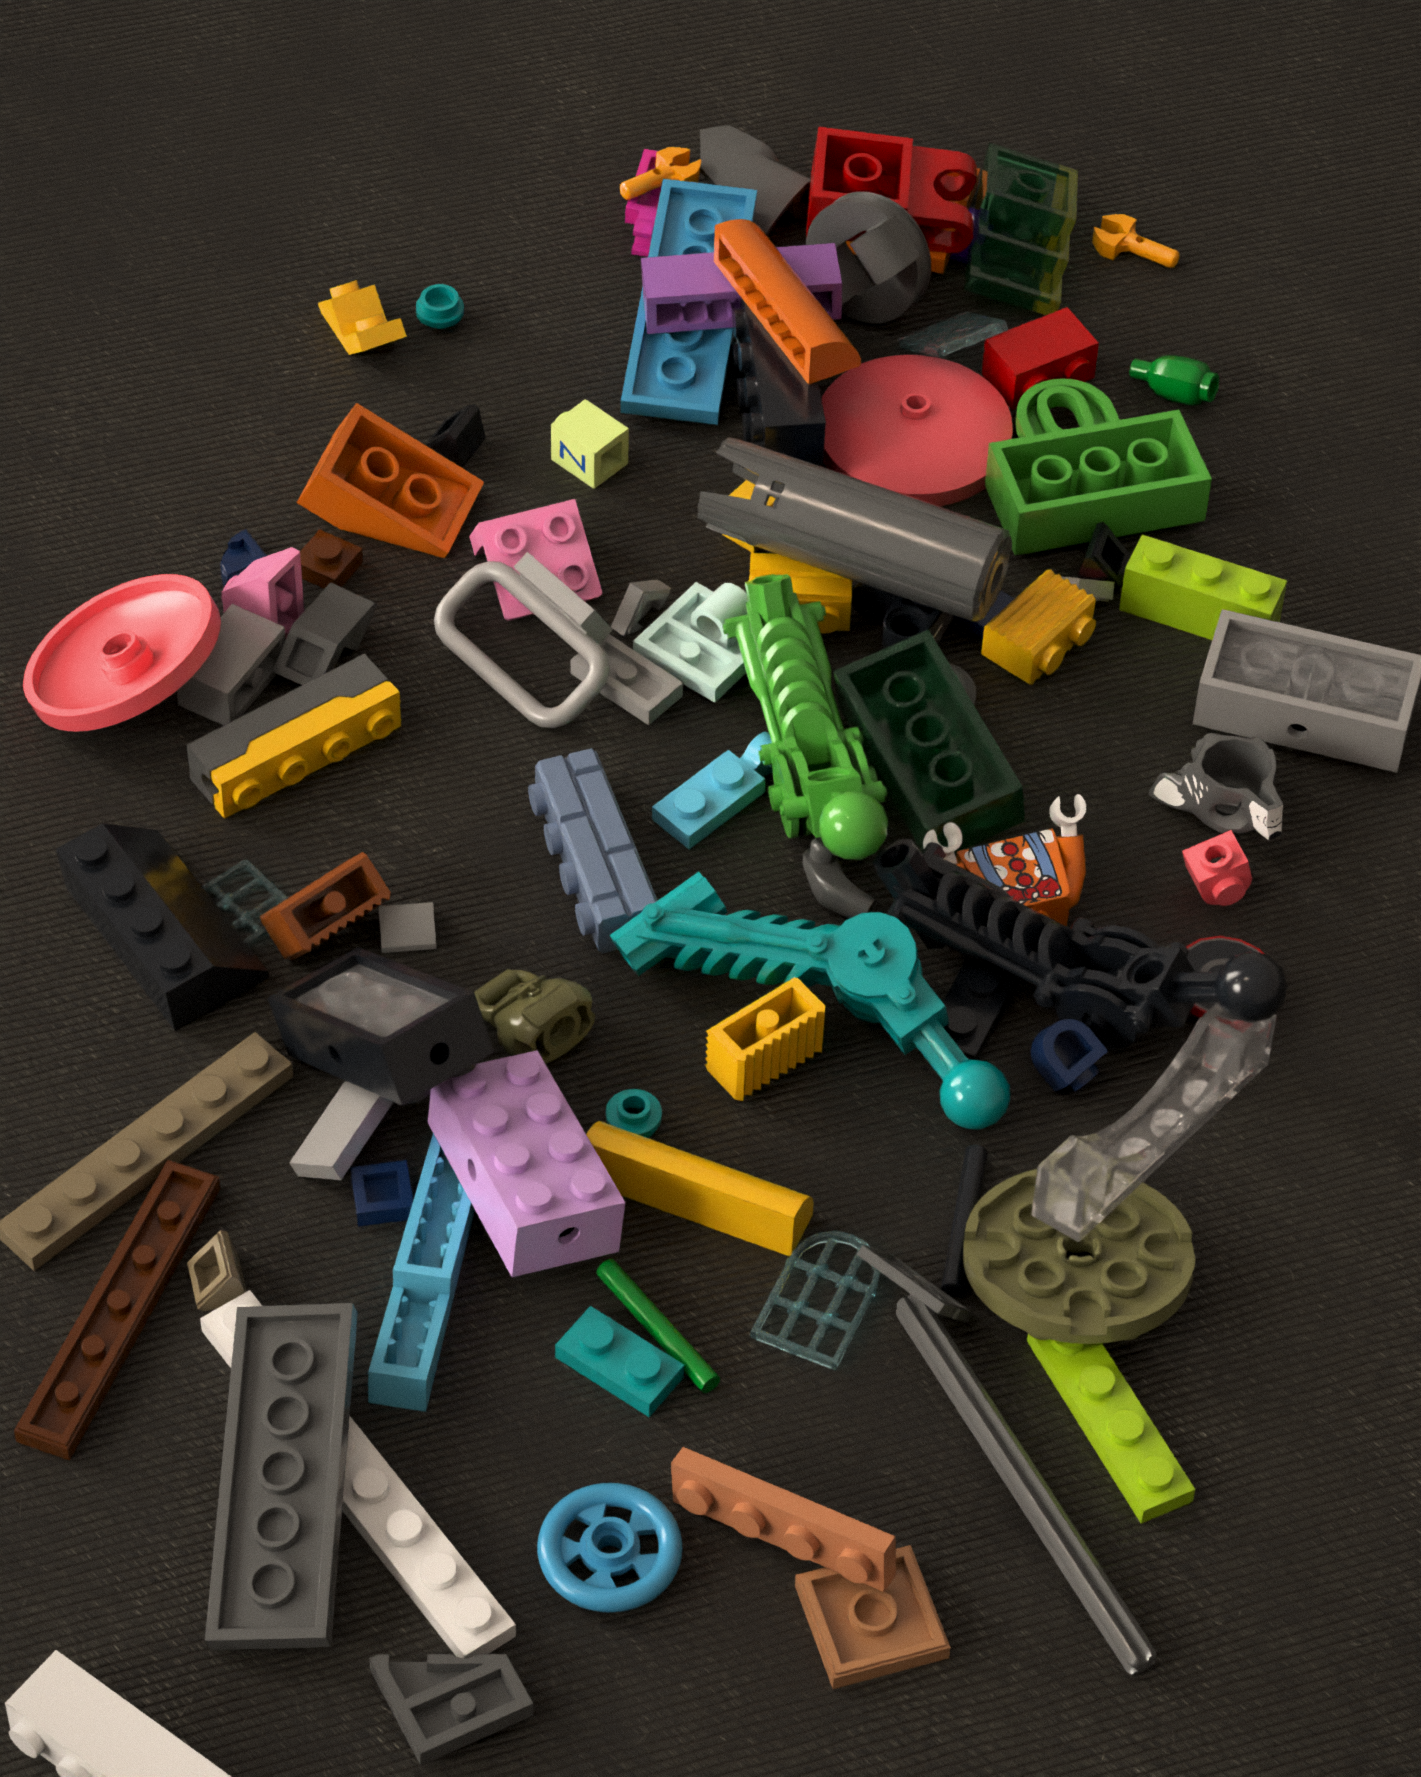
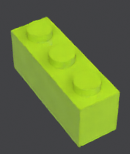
(1192, 588)

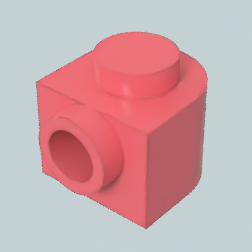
(1222, 881)

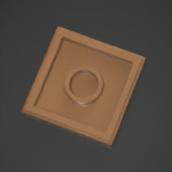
(870, 1630)

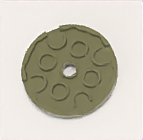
(1128, 1288)

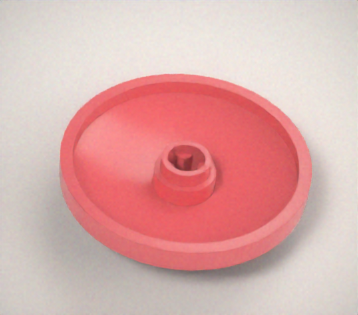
(914, 426)
(122, 652)

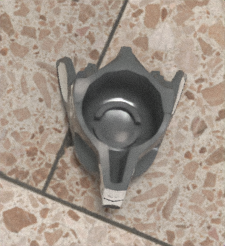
(1226, 786)

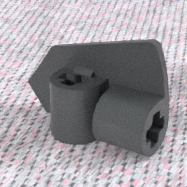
(745, 162)

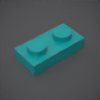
(619, 1361)

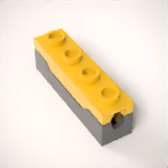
(294, 736)

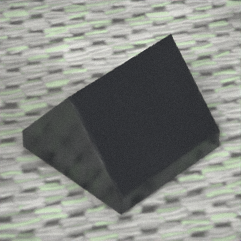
(459, 435)
(1104, 557)

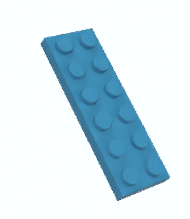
(684, 370)

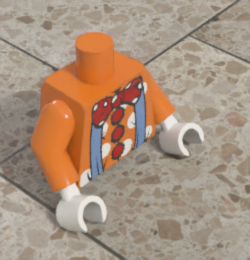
(1031, 868)

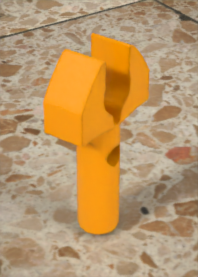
(669, 165)
(1119, 236)

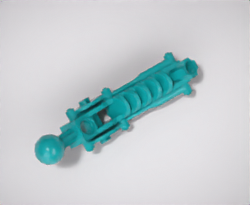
(865, 961)

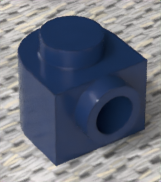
(1067, 1054)

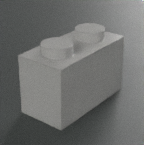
(235, 668)

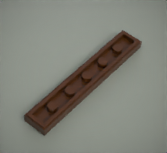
(117, 1310)

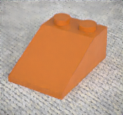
(389, 486)

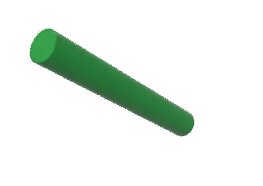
(658, 1325)

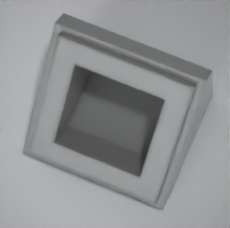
(407, 927)

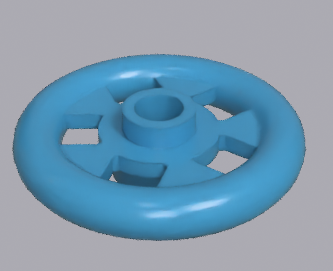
(589, 1507)

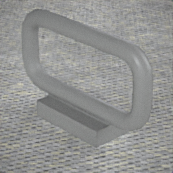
(552, 604)

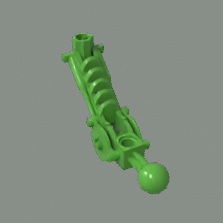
(814, 761)

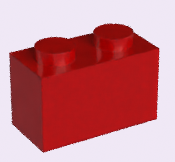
(1037, 352)

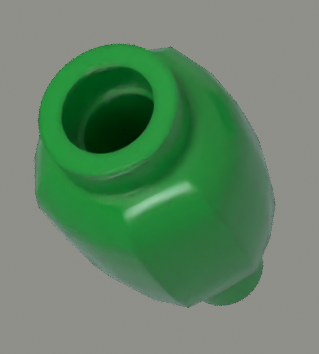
(1178, 379)

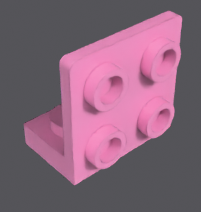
(552, 537)

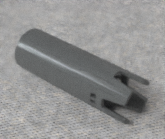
(861, 531)

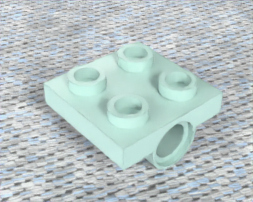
(691, 640)

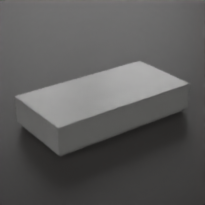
(340, 1133)

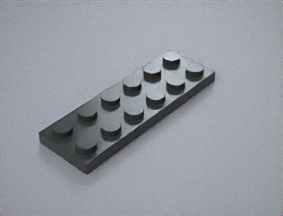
(282, 1478)

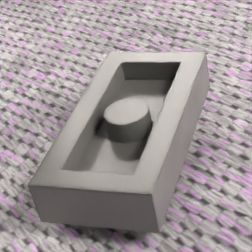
(633, 681)

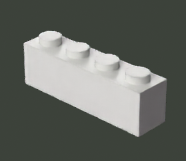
(93, 1729)

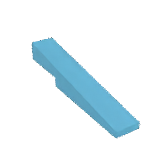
(422, 1288)

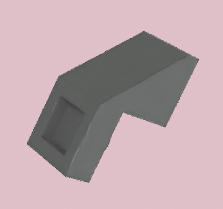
(321, 632)

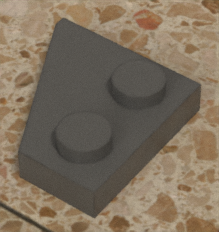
(451, 1699)

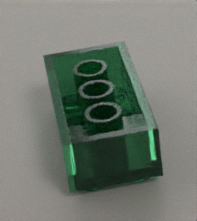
(929, 742)

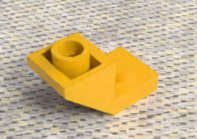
(359, 318)

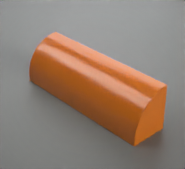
(782, 301)

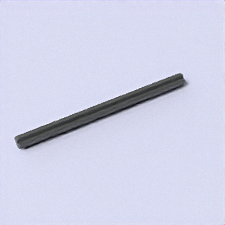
(1027, 1486)

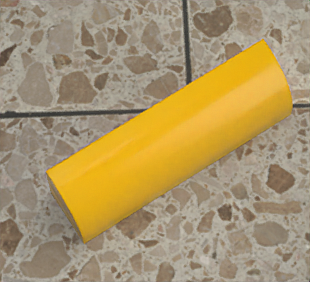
(702, 1189)

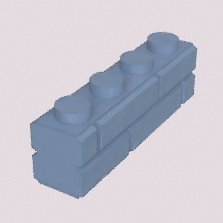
(593, 844)

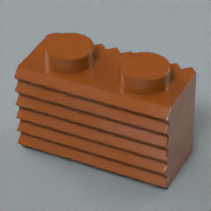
(325, 907)

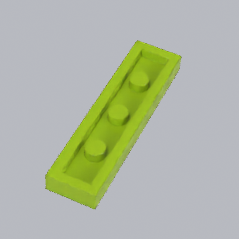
(1116, 1426)

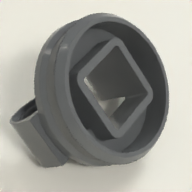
(890, 251)

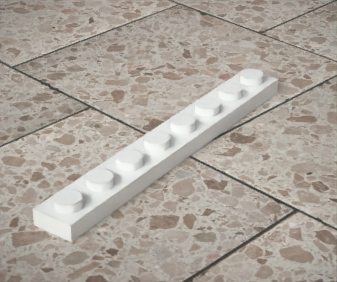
(401, 1531)

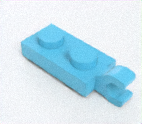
(713, 794)

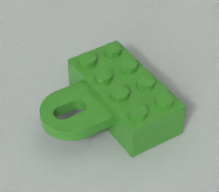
(1123, 472)

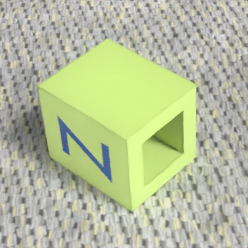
(589, 443)

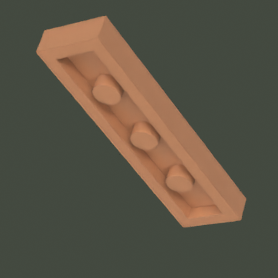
(784, 1519)

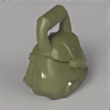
(536, 1012)

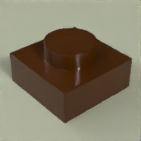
(329, 560)

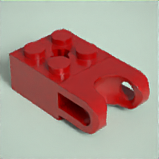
(902, 172)

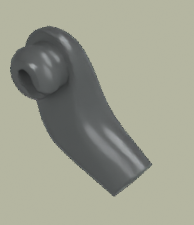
(831, 885)

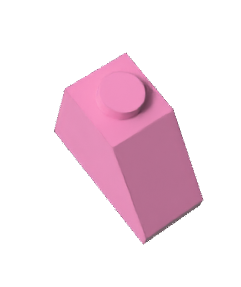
(269, 588)

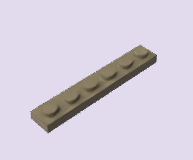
(140, 1150)

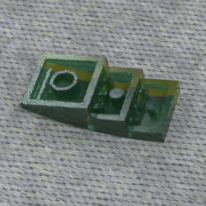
(1022, 230)

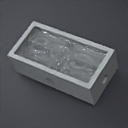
(1308, 690)

